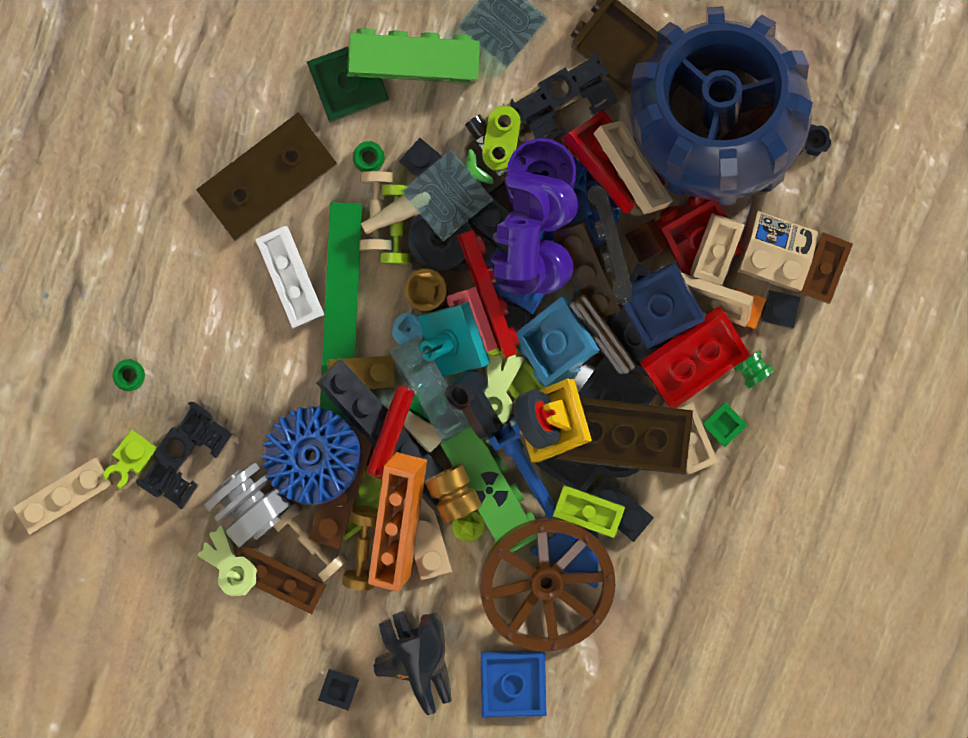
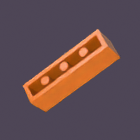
(397, 521)

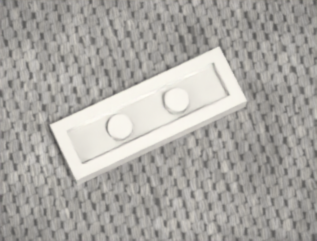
(289, 277)

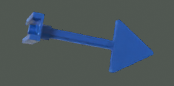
(508, 439)

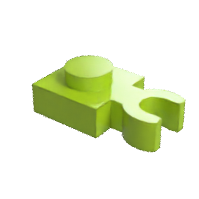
(132, 456)

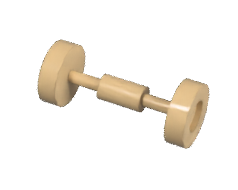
(376, 205)
(312, 546)

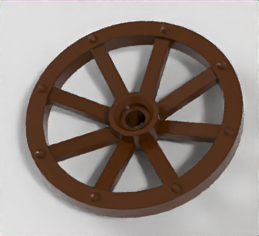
(553, 588)

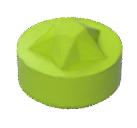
(468, 527)

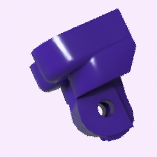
(534, 263)

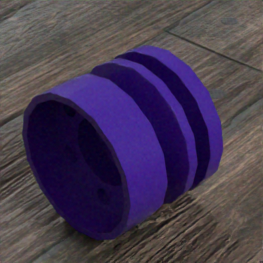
(543, 158)

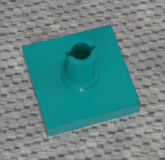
(453, 339)

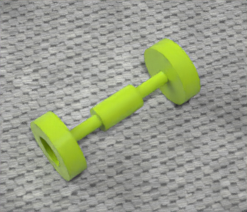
(396, 232)

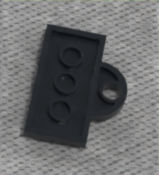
(609, 385)

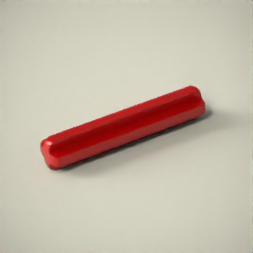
(390, 431)

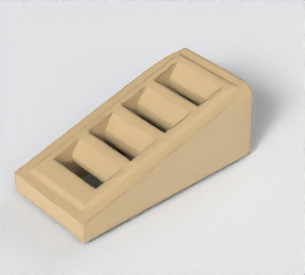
(421, 431)

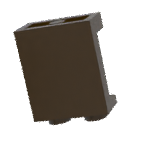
(617, 38)

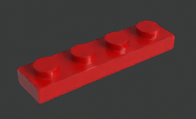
(494, 306)

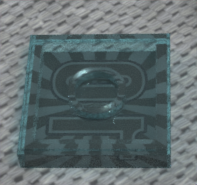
(503, 27)
(446, 195)

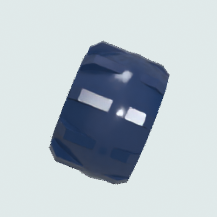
(712, 166)

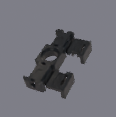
(535, 105)
(162, 473)

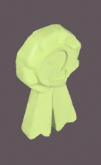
(499, 382)
(236, 574)

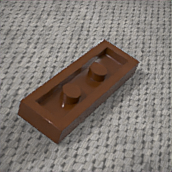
(283, 580)

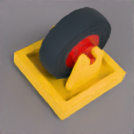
(551, 420)

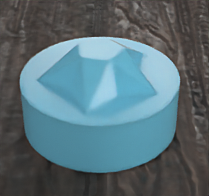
(406, 328)

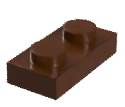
(826, 268)

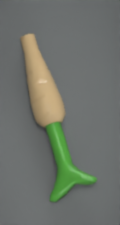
(403, 209)

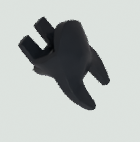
(416, 657)

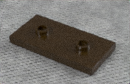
(266, 176)
(634, 436)

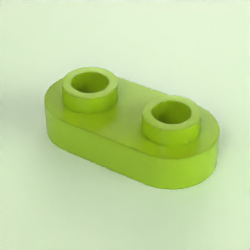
(501, 137)

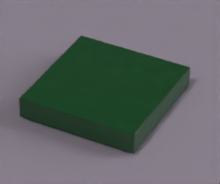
(340, 93)

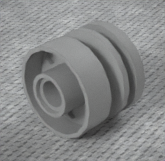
(247, 505)

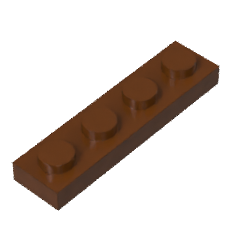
(333, 516)

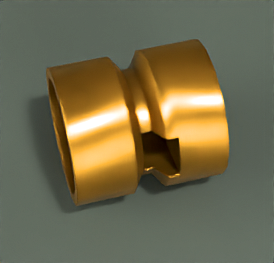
(425, 290)
(454, 495)

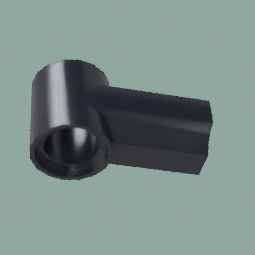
(469, 396)

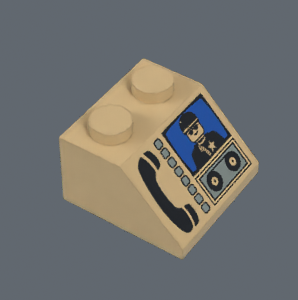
(778, 252)

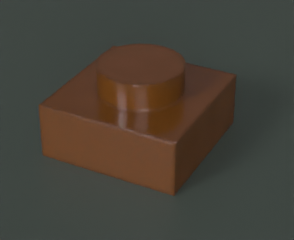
(646, 240)

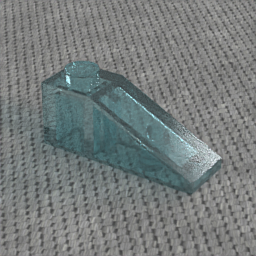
(428, 388)

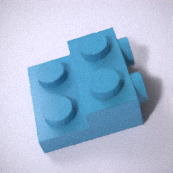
(556, 343)

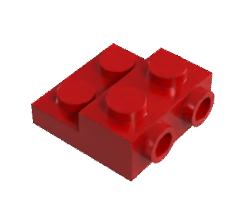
(686, 227)

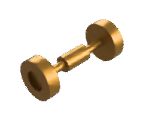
(358, 578)

